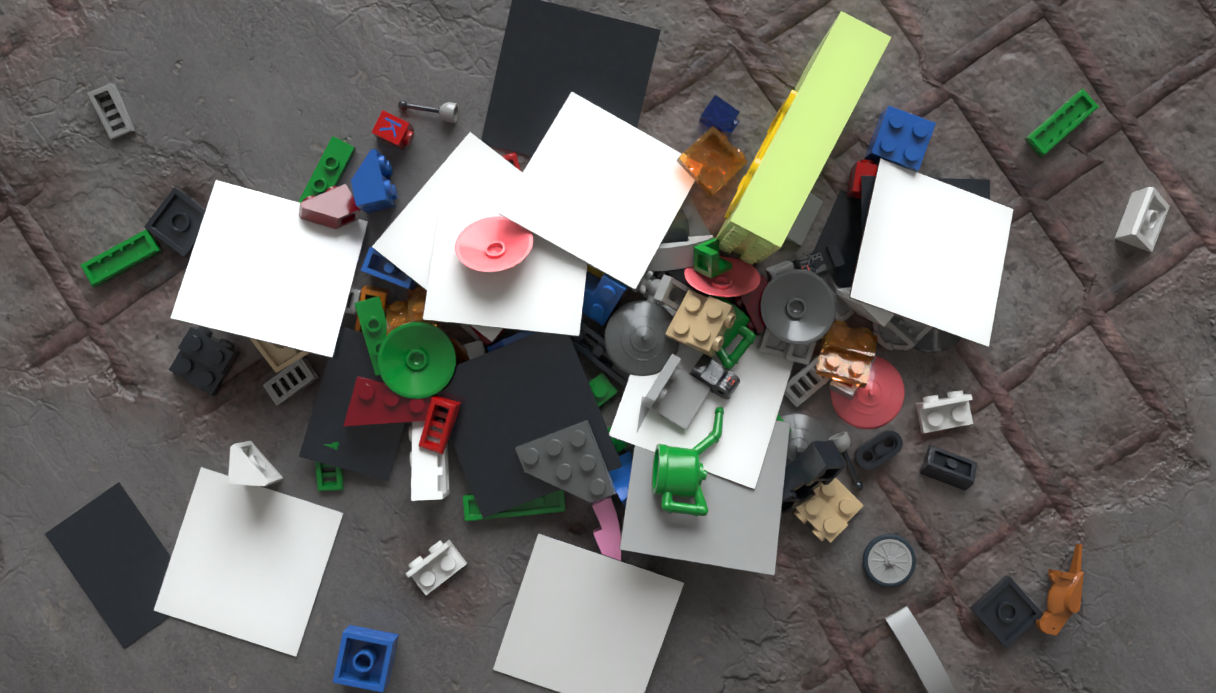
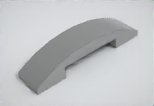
(676, 255)
(919, 652)

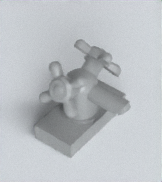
(666, 291)

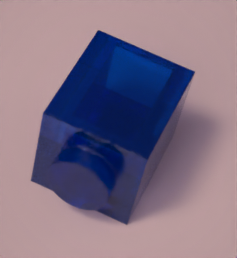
(720, 115)

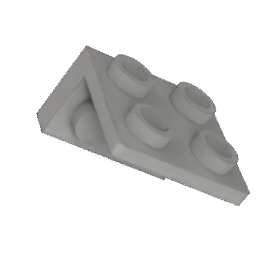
(676, 394)

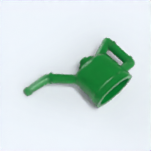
(738, 327)
(680, 473)

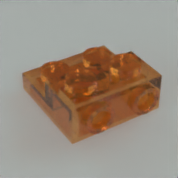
(712, 161)
(408, 310)
(846, 354)

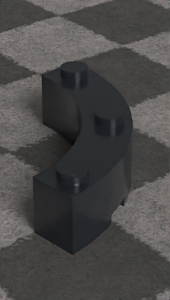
(815, 466)

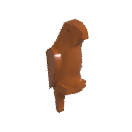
(1063, 596)

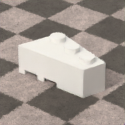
(429, 468)

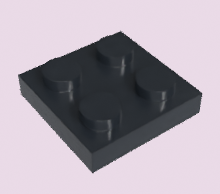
(177, 222)
(1006, 611)

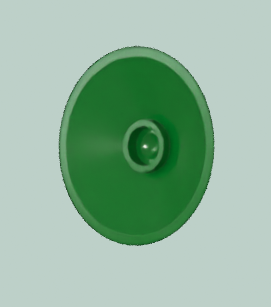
(416, 360)

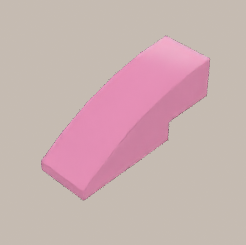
(607, 535)

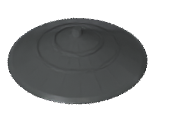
(798, 307)
(638, 338)
(804, 430)

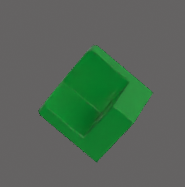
(708, 260)

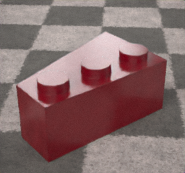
(377, 404)

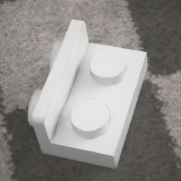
(944, 413)
(436, 567)

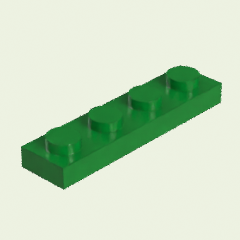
(546, 504)

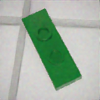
(1061, 123)
(330, 168)
(121, 258)
(373, 326)

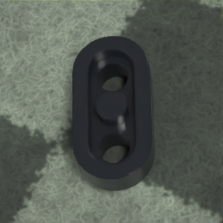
(877, 449)

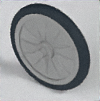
(889, 560)

